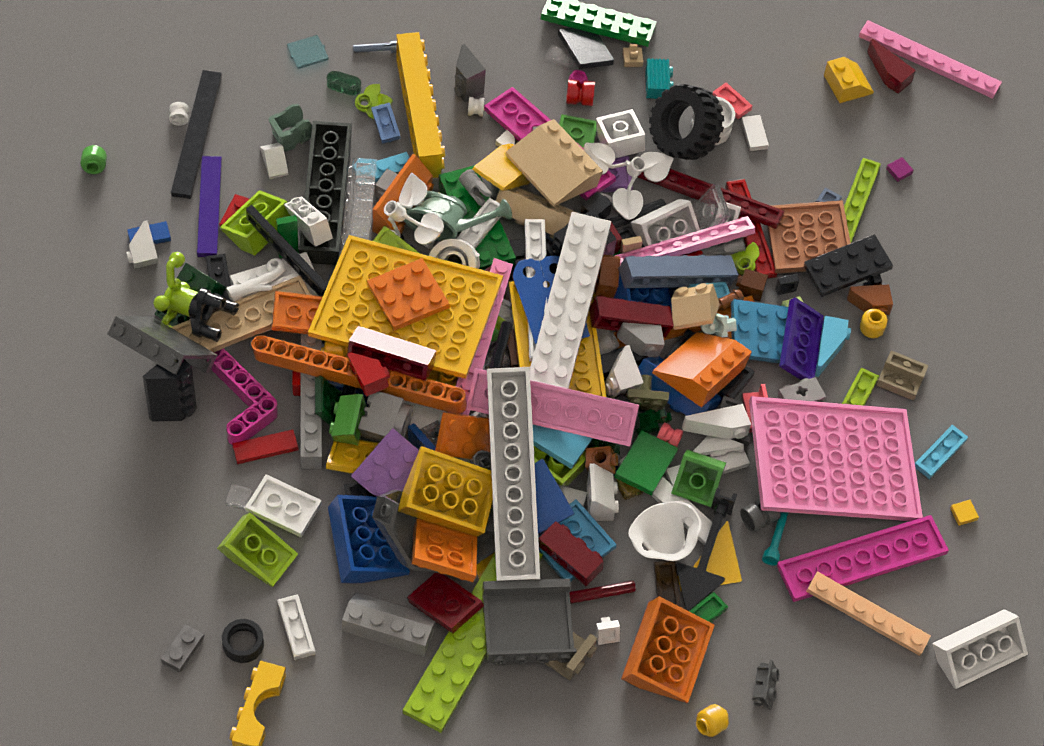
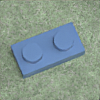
(385, 123)

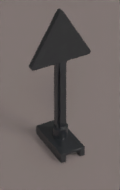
(697, 582)

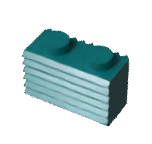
(658, 77)

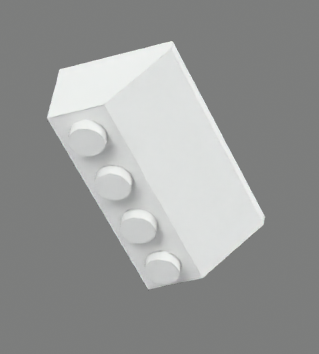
(981, 648)

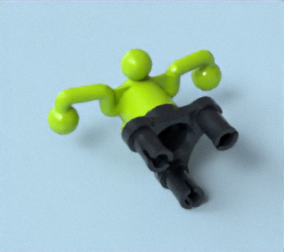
(194, 304)

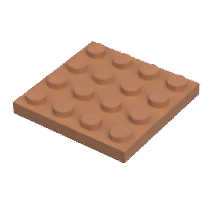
(807, 233)

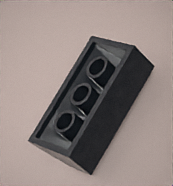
(169, 394)

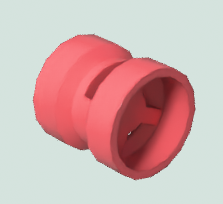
(670, 435)

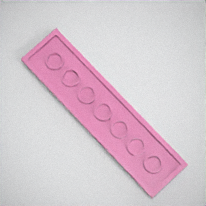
(568, 410)

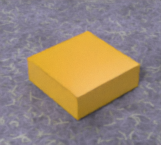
(964, 512)

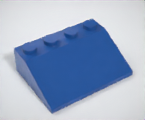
(359, 544)

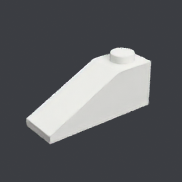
(720, 423)

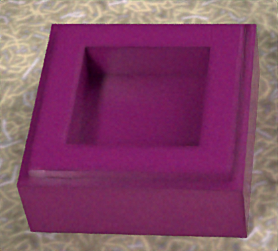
(899, 169)

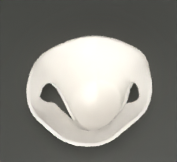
(662, 531)

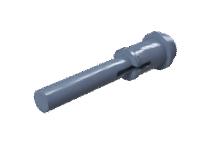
(375, 47)

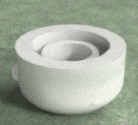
(458, 247)

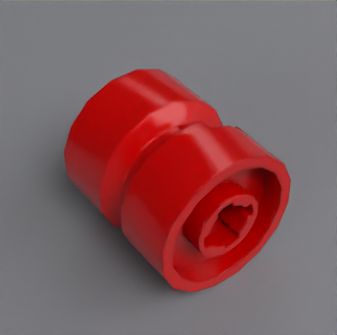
(580, 92)

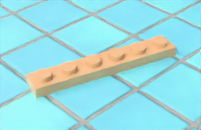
(868, 613)

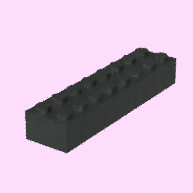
(327, 185)

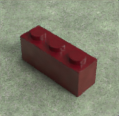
(571, 553)

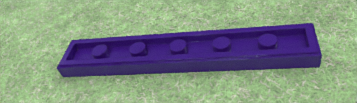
(209, 206)

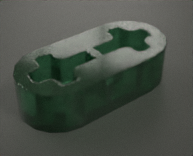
(343, 83)

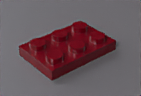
(445, 602)

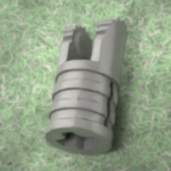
(474, 186)

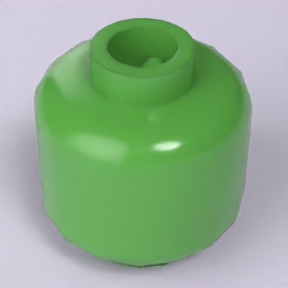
(93, 159)

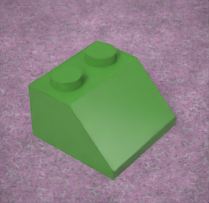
(348, 417)
(698, 477)

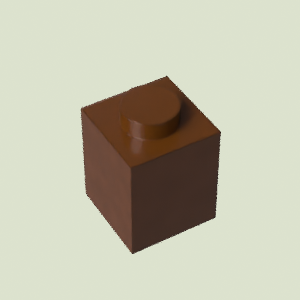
(752, 284)

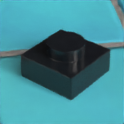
(787, 284)

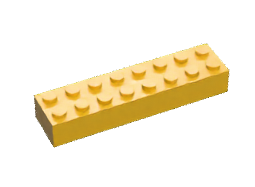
(418, 102)

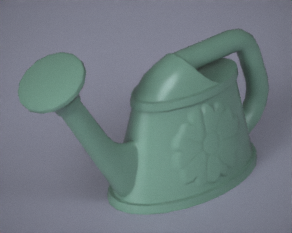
(451, 212)

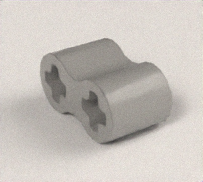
(606, 340)

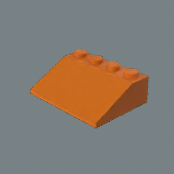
(703, 366)
(668, 650)

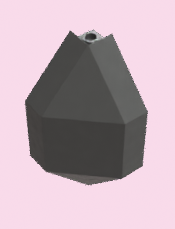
(399, 530)

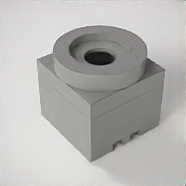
(384, 414)

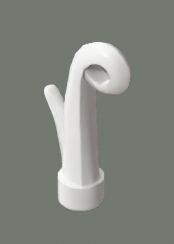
(259, 283)

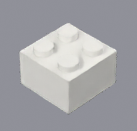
(621, 133)

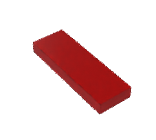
(265, 446)

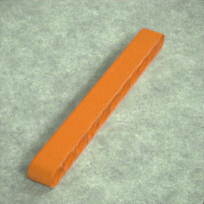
(332, 362)

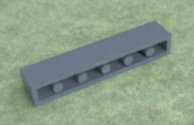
(676, 271)

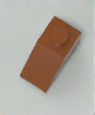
(608, 277)
(871, 297)

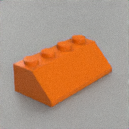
(393, 192)

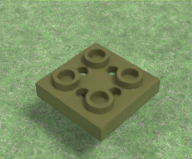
(646, 397)

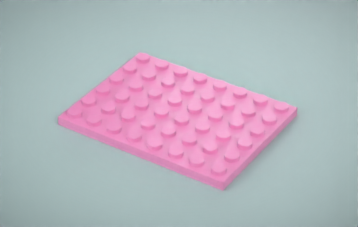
(834, 459)

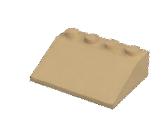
(554, 163)

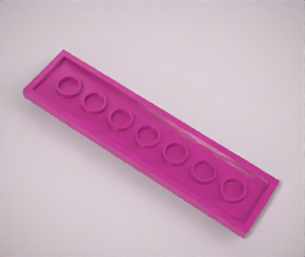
(520, 117)
(865, 556)

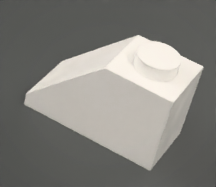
(142, 248)

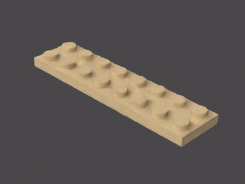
(252, 318)

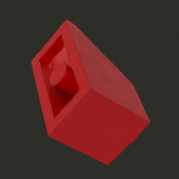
(369, 373)

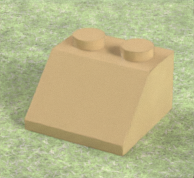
(694, 306)

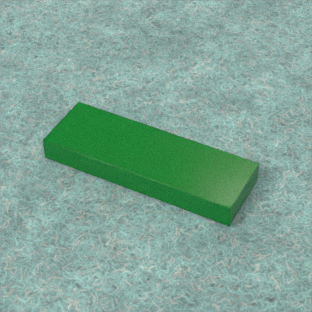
(288, 229)

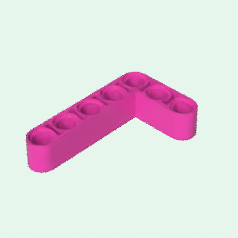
(245, 391)

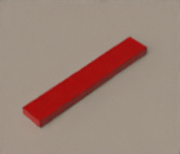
(764, 263)

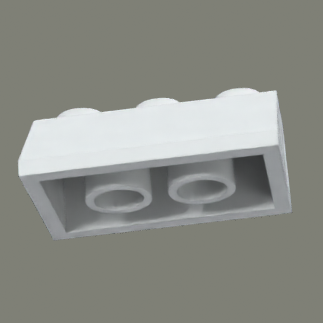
(666, 222)

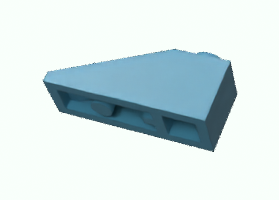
(832, 340)

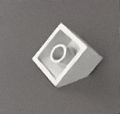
(623, 374)
(601, 493)

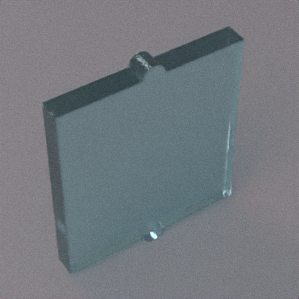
(307, 51)

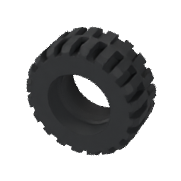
(666, 122)

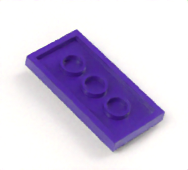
(801, 340)

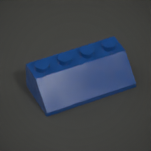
(677, 401)

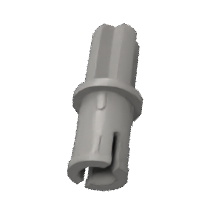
(727, 248)

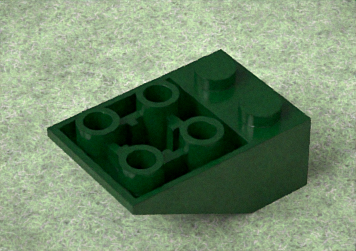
(196, 281)

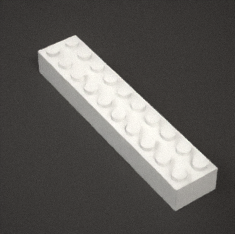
(569, 300)
(513, 474)

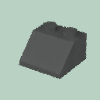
(469, 75)

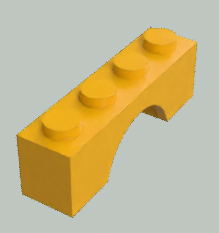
(266, 683)

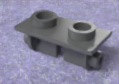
(768, 676)

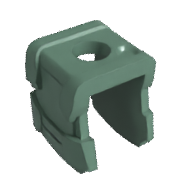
(290, 117)

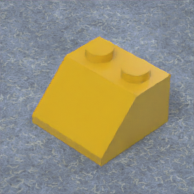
(846, 80)

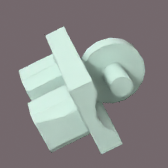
(721, 326)

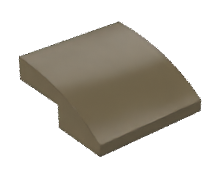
(902, 375)

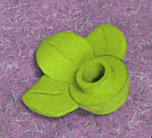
(373, 98)
(746, 258)

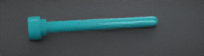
(771, 554)

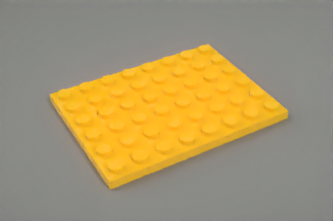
(451, 332)

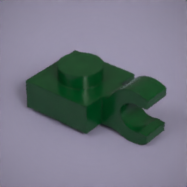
(649, 420)

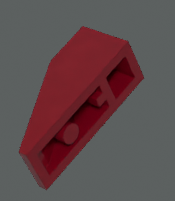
(892, 69)

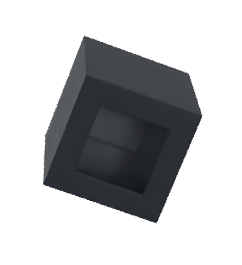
(599, 204)

